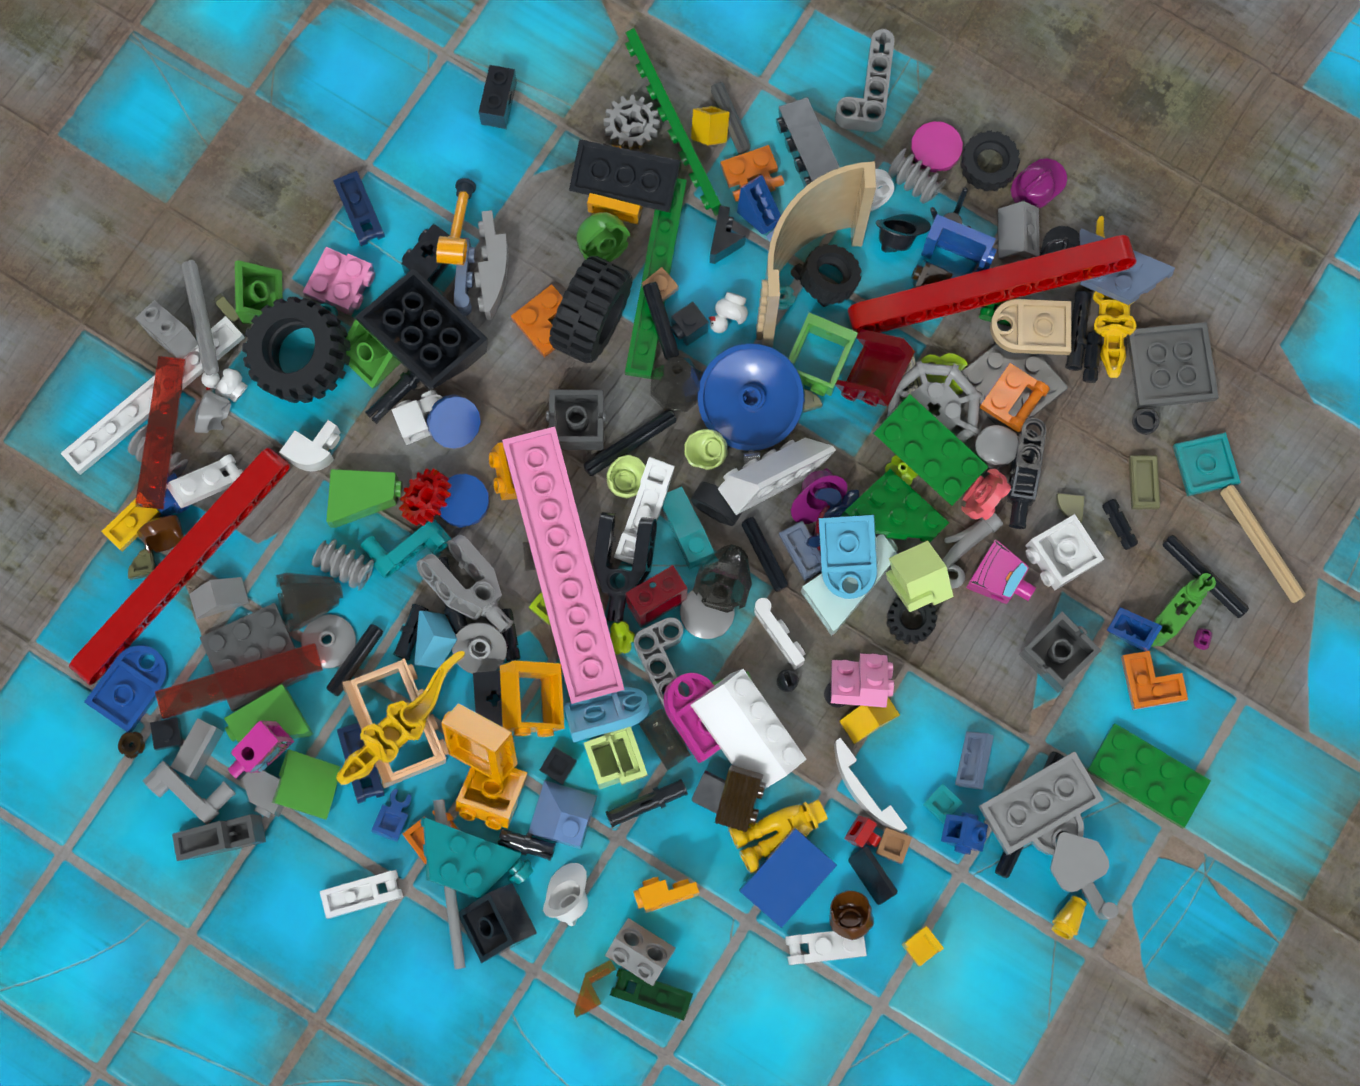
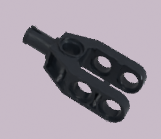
(1025, 476)
(641, 563)

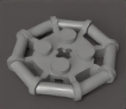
(943, 396)

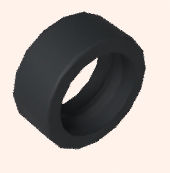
(712, 503)

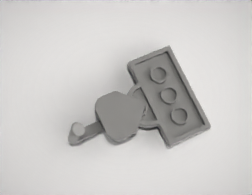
(1043, 808)

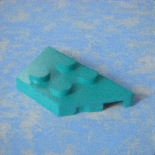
(463, 859)

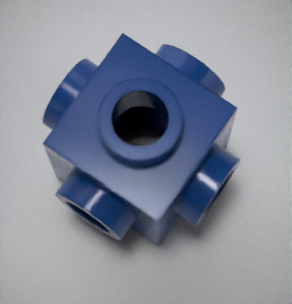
(964, 833)

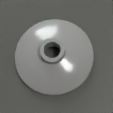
(342, 643)
(480, 659)

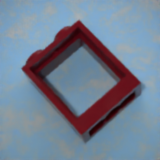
(651, 603)

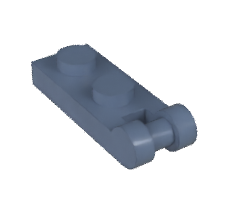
(463, 281)

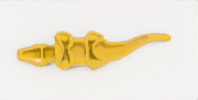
(1113, 324)
(403, 723)

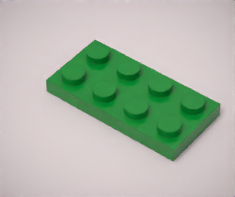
(930, 449)
(1148, 776)

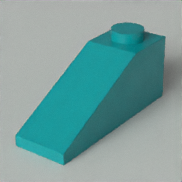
(687, 528)

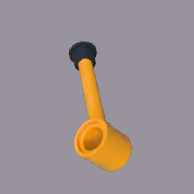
(453, 248)

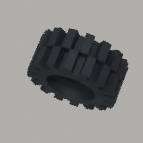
(907, 634)

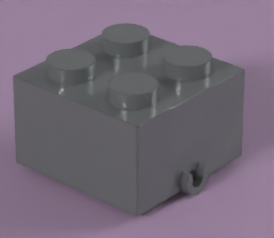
(577, 418)
(1060, 652)

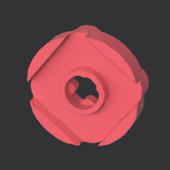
(985, 495)

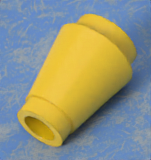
(1069, 918)

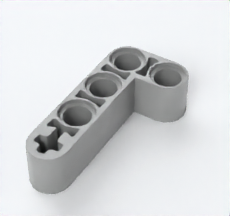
(874, 81)
(658, 654)

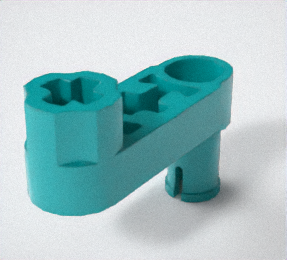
(428, 536)

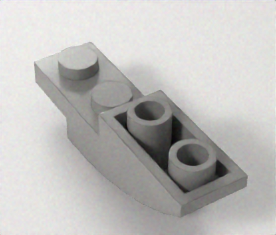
(494, 269)

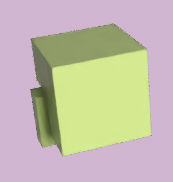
(919, 577)
(615, 758)

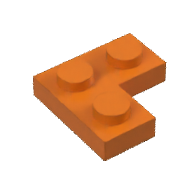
(535, 319)
(1145, 688)

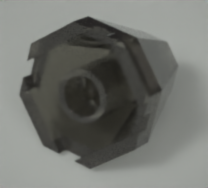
(676, 384)
(724, 579)
(306, 598)

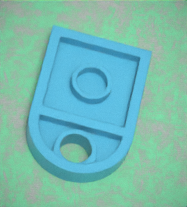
(848, 551)
(606, 713)

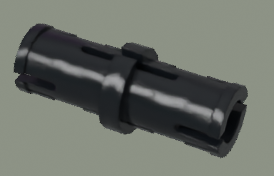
(409, 633)
(526, 844)

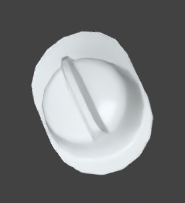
(567, 894)

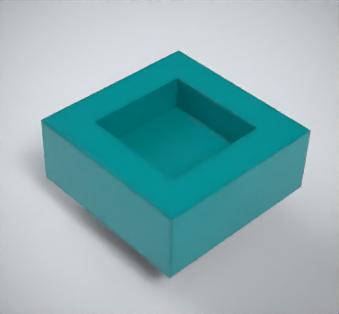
(942, 803)

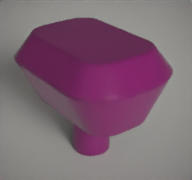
(1202, 638)

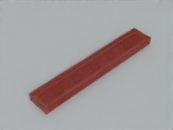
(160, 433)
(239, 681)

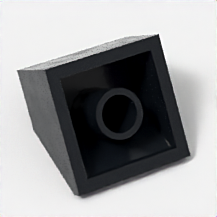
(496, 922)

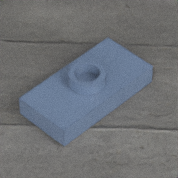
(804, 557)
(974, 760)

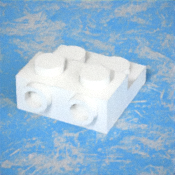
(1063, 552)

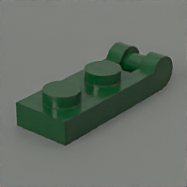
(658, 997)

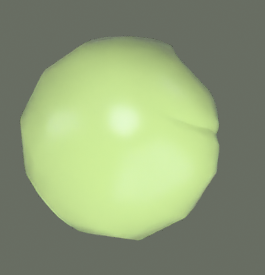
(705, 449)
(625, 476)

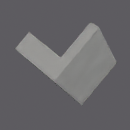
(1018, 230)
(197, 749)

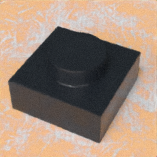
(166, 734)
(558, 765)

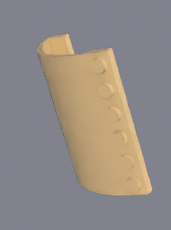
(825, 205)

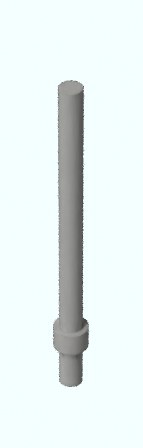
(451, 901)

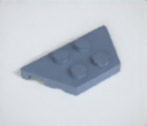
(1127, 284)

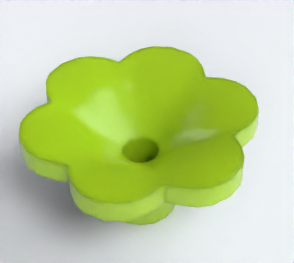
(907, 474)
(621, 637)

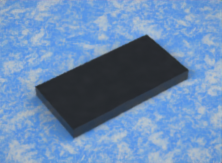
(625, 175)

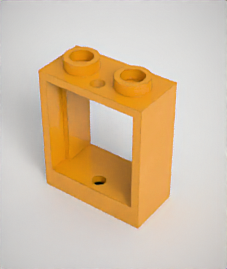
(551, 697)
(479, 743)

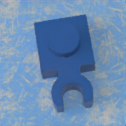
(392, 819)

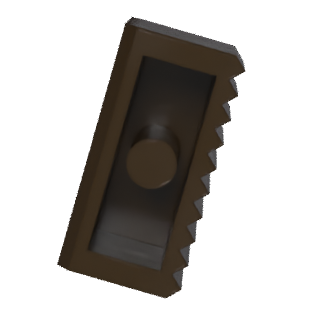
(739, 798)

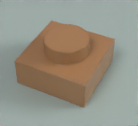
(665, 283)
(893, 845)

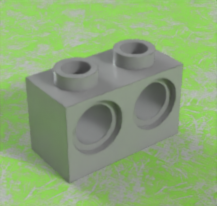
(167, 330)
(640, 951)

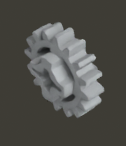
(639, 130)

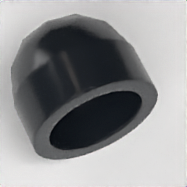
(782, 683)

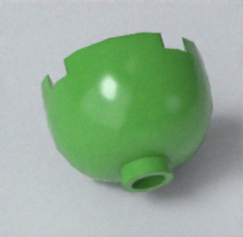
(602, 236)

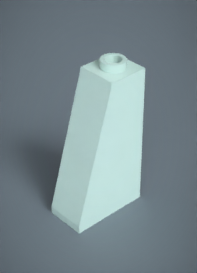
(836, 610)

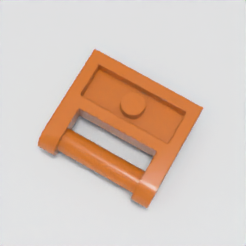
(1007, 392)

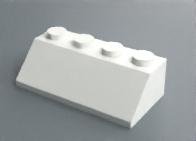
(773, 473)
(748, 728)

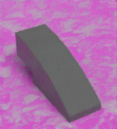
(219, 837)

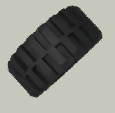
(590, 309)
(270, 332)

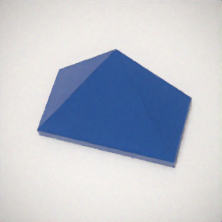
(758, 205)
(1134, 629)

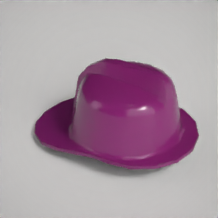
(1039, 183)
(806, 506)

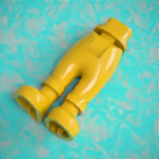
(802, 817)

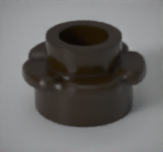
(126, 739)

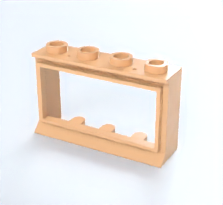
(359, 710)

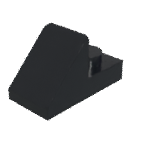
(724, 241)

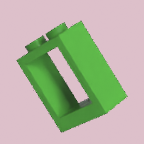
(833, 333)

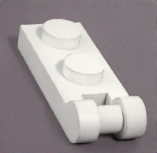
(204, 481)
(778, 632)
(360, 894)
(824, 947)

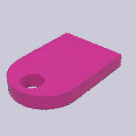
(684, 717)

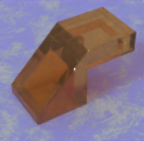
(588, 997)

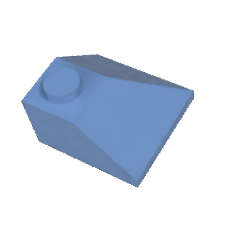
(562, 814)

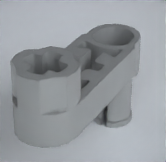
(165, 778)

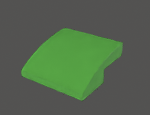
(306, 784)

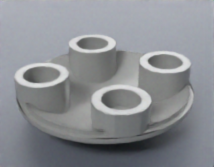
(702, 620)

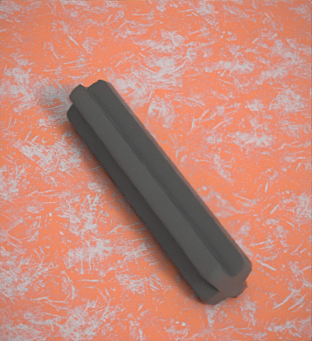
(734, 127)

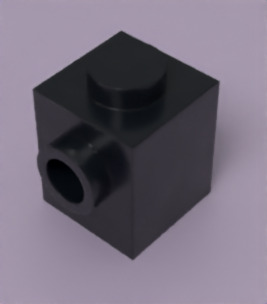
(689, 324)

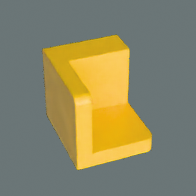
(710, 125)
(922, 946)

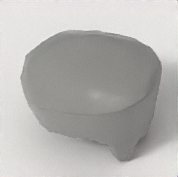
(211, 412)
(996, 446)

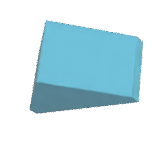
(434, 639)

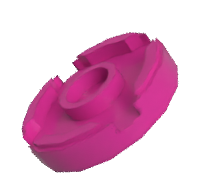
(936, 146)

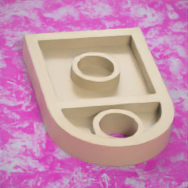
(1035, 326)

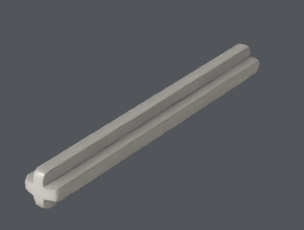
(200, 317)

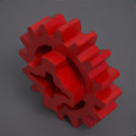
(425, 497)

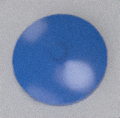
(751, 396)

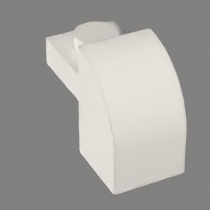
(309, 454)

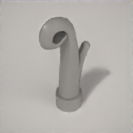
(965, 541)

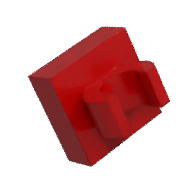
(862, 832)

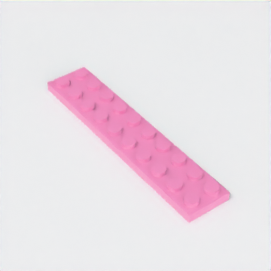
(563, 565)

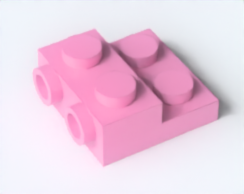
(340, 281)
(862, 681)

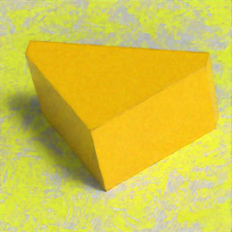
(867, 720)

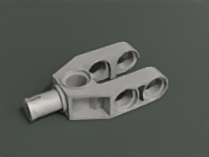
(458, 597)

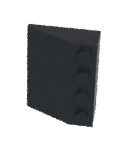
(423, 330)

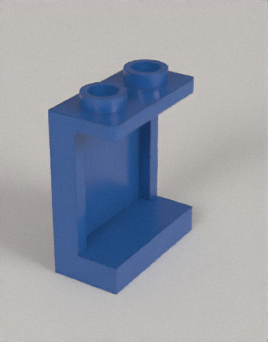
(960, 241)

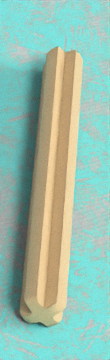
(1262, 543)

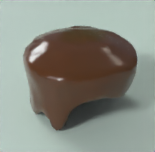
(161, 533)
(851, 915)

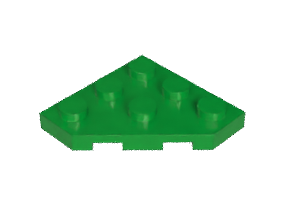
(898, 510)

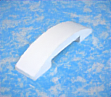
(647, 504)
(887, 817)

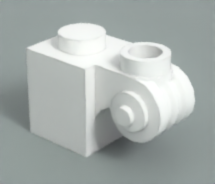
(412, 416)

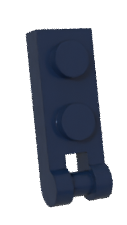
(358, 207)
(351, 742)

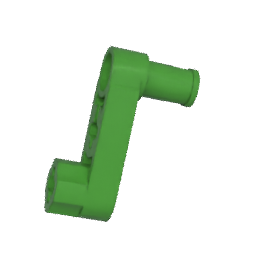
(1192, 597)

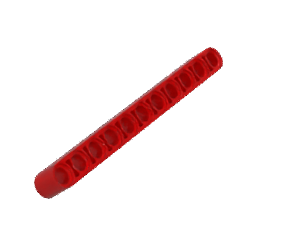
(993, 285)
(179, 566)

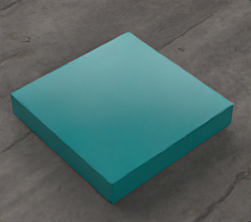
(1206, 464)

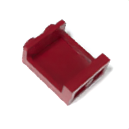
(877, 368)

